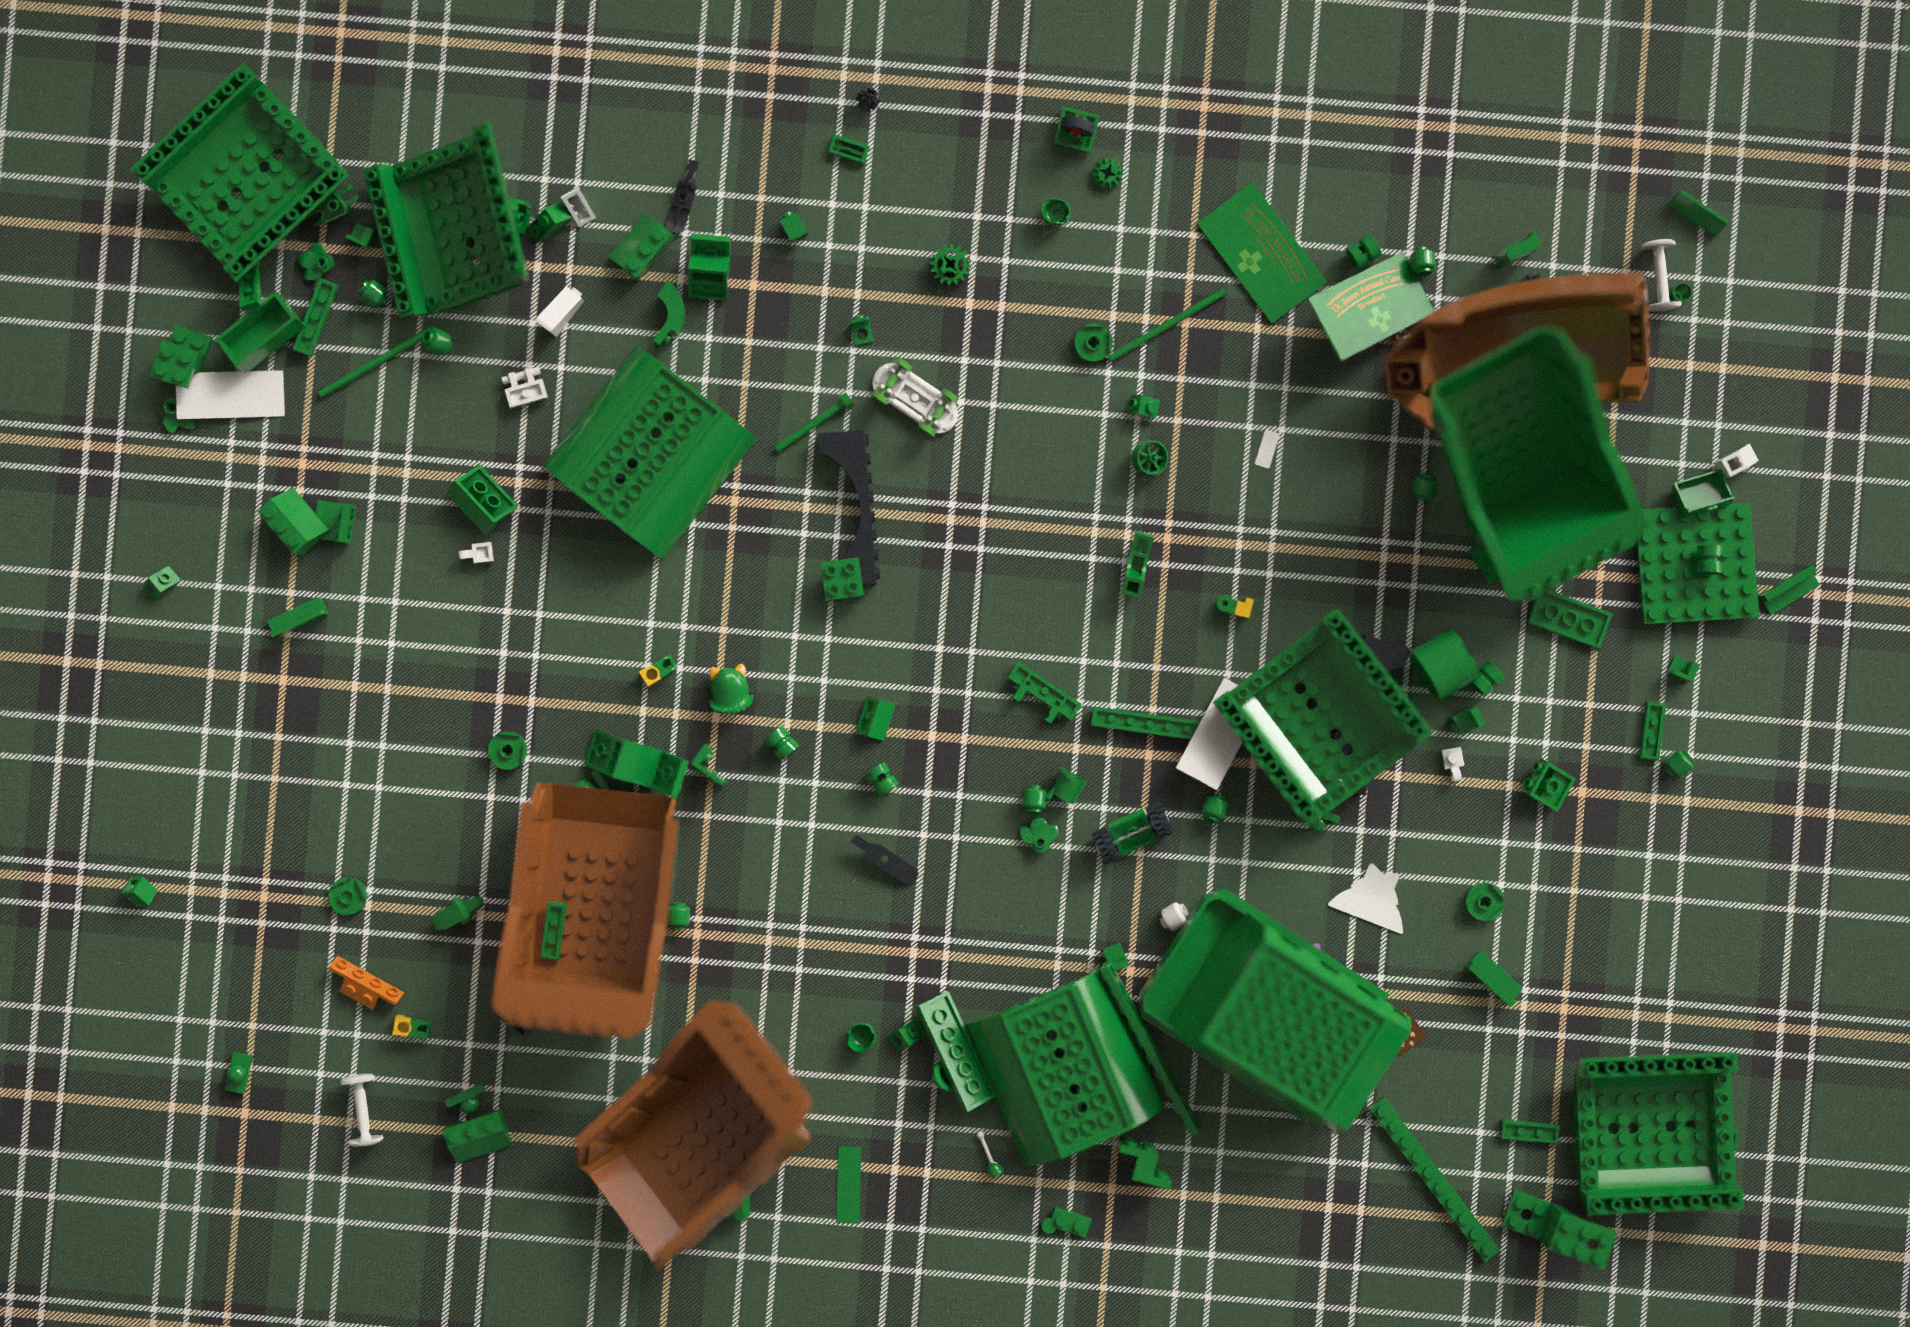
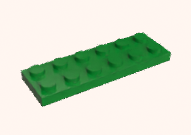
(956, 1051)

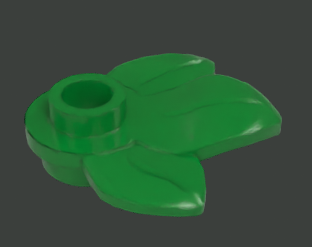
(313, 260)
(170, 419)
(1039, 831)

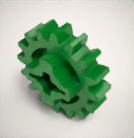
(943, 271)

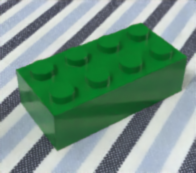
(260, 332)

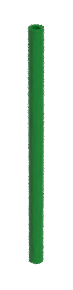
(1166, 325)
(372, 364)

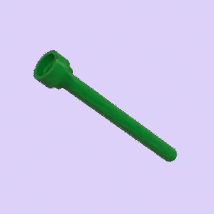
(844, 402)

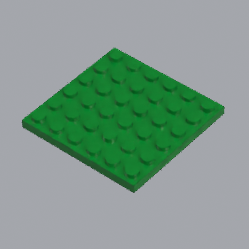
(1669, 560)

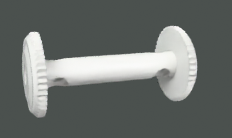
(1661, 274)
(361, 1110)

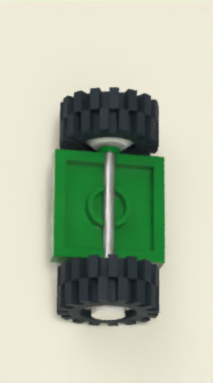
(1132, 832)

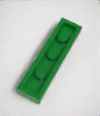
(316, 317)

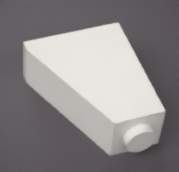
(560, 310)

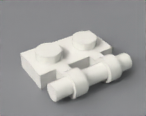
(525, 393)

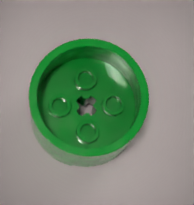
(1444, 664)

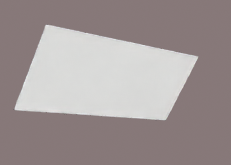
(232, 395)
(1211, 745)

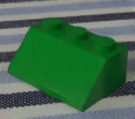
(641, 247)
(482, 499)
(293, 521)
(477, 1136)

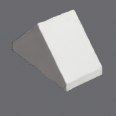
(578, 207)

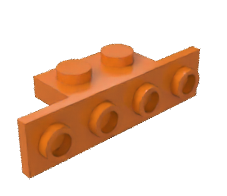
(364, 986)

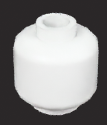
(1174, 916)

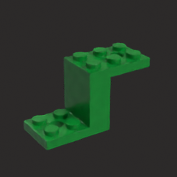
(636, 763)
(1559, 1229)

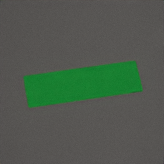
(848, 1184)

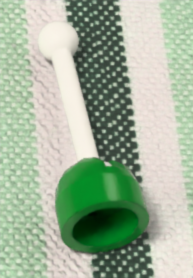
(993, 1168)

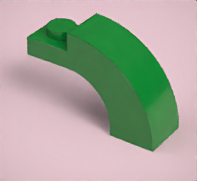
(676, 314)
(1137, 564)

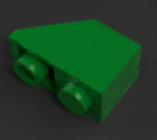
(549, 221)

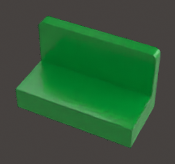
(875, 718)

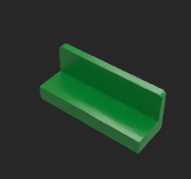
(1789, 589)
(297, 617)
(1494, 978)

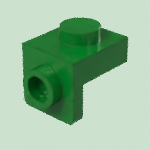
(1143, 406)

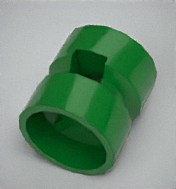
(1370, 250)
(1709, 559)
(1489, 676)
(781, 743)
(884, 785)

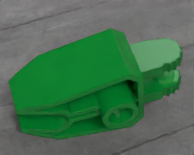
(334, 206)
(458, 911)

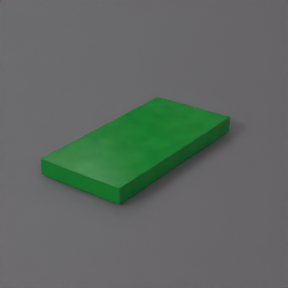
(1570, 618)

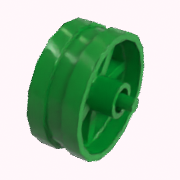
(1150, 457)

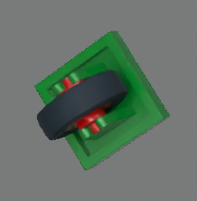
(1076, 130)

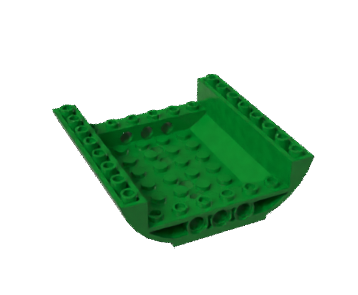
(223, 150)
(429, 234)
(673, 472)
(1296, 741)
(1035, 1084)
(1676, 1166)

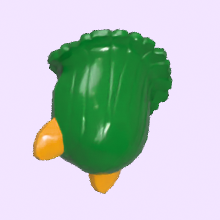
(729, 690)

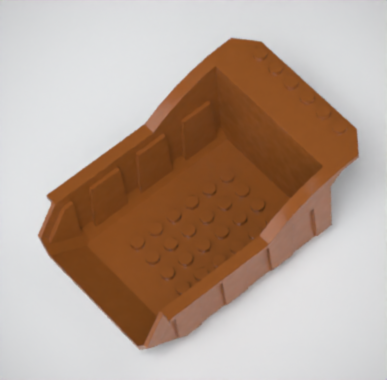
(614, 869)
(696, 1132)

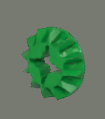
(1111, 181)

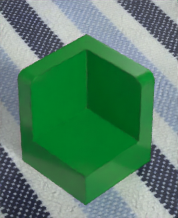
(362, 236)
(1683, 669)
(139, 891)
(1116, 956)

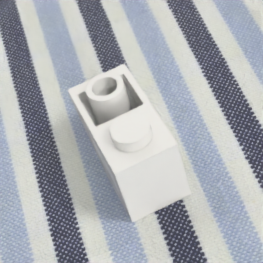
(1737, 461)

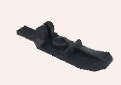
(680, 208)
(894, 865)

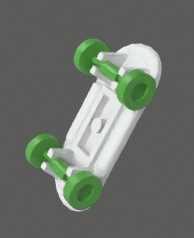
(915, 397)

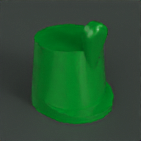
(1067, 786)

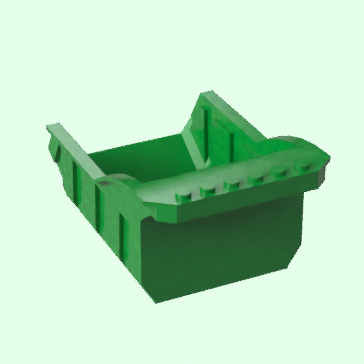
(1536, 463)
(1274, 1012)

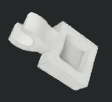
(480, 553)
(1453, 759)

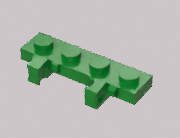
(1058, 701)

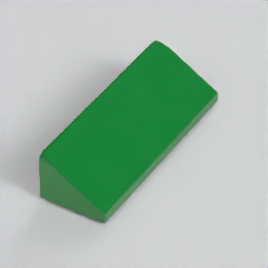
(1698, 213)

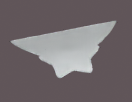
(1372, 899)

